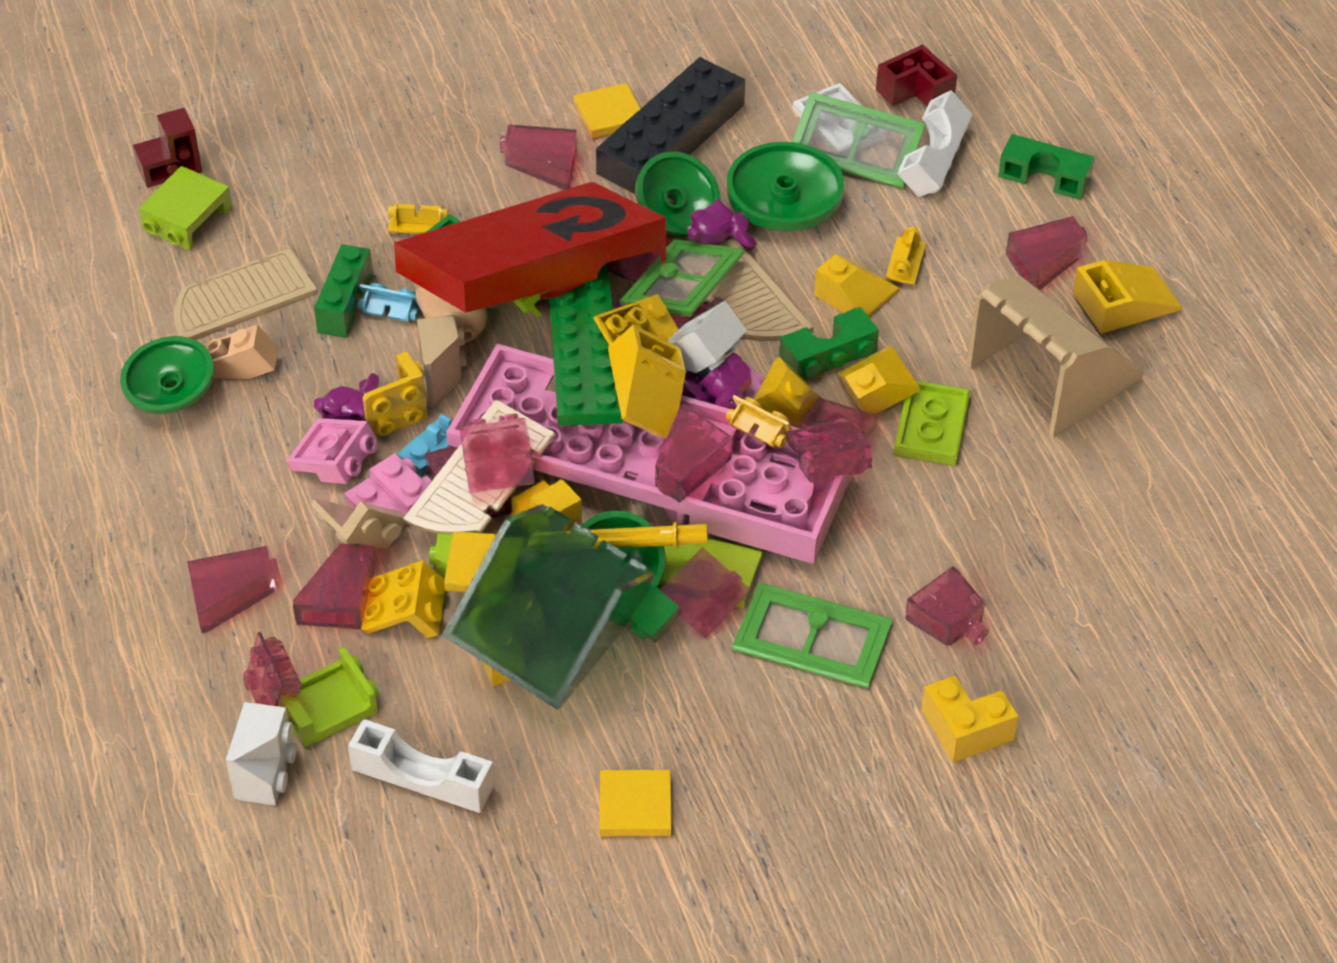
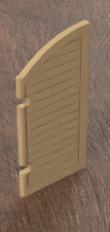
(241, 294)
(757, 300)
(447, 501)

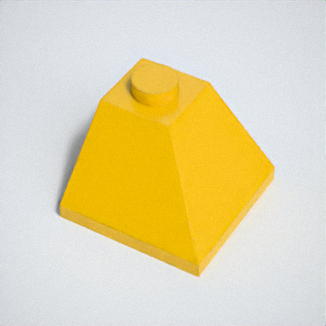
(851, 285)
(879, 381)
(786, 393)

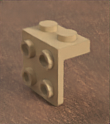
(365, 525)

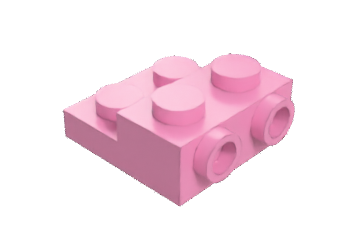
(334, 449)
(390, 485)

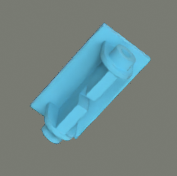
(378, 297)

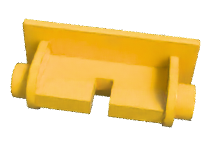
(407, 220)
(906, 257)
(750, 413)

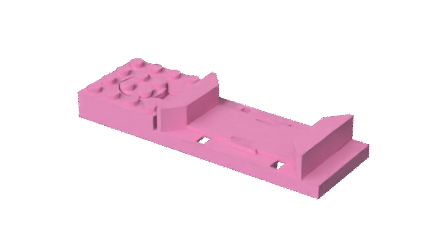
(750, 500)

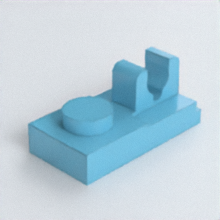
(428, 441)

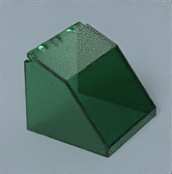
(547, 603)

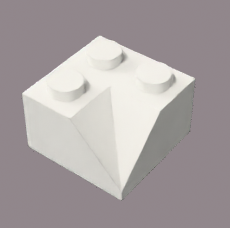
(709, 338)
(260, 754)

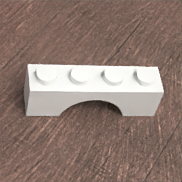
(946, 124)
(386, 756)

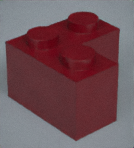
(914, 74)
(174, 148)

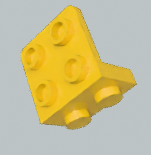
(398, 402)
(403, 595)

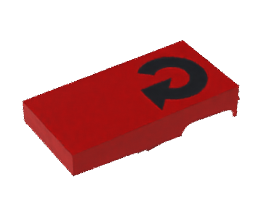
(530, 247)

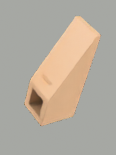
(243, 354)

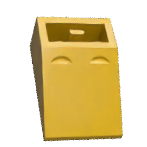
(1122, 294)
(646, 314)
(647, 379)

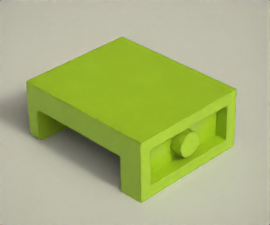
(183, 206)
(331, 700)

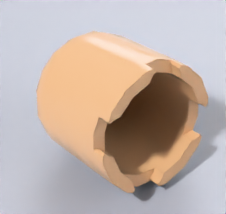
(433, 306)

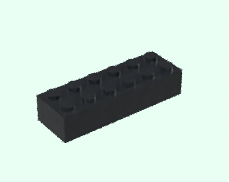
(672, 121)

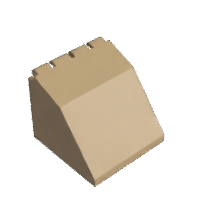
(1091, 367)

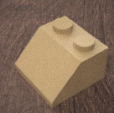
(440, 355)

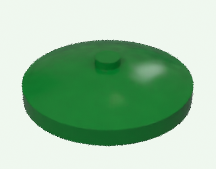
(785, 186)

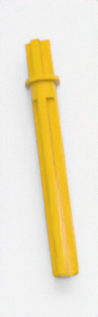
(653, 536)

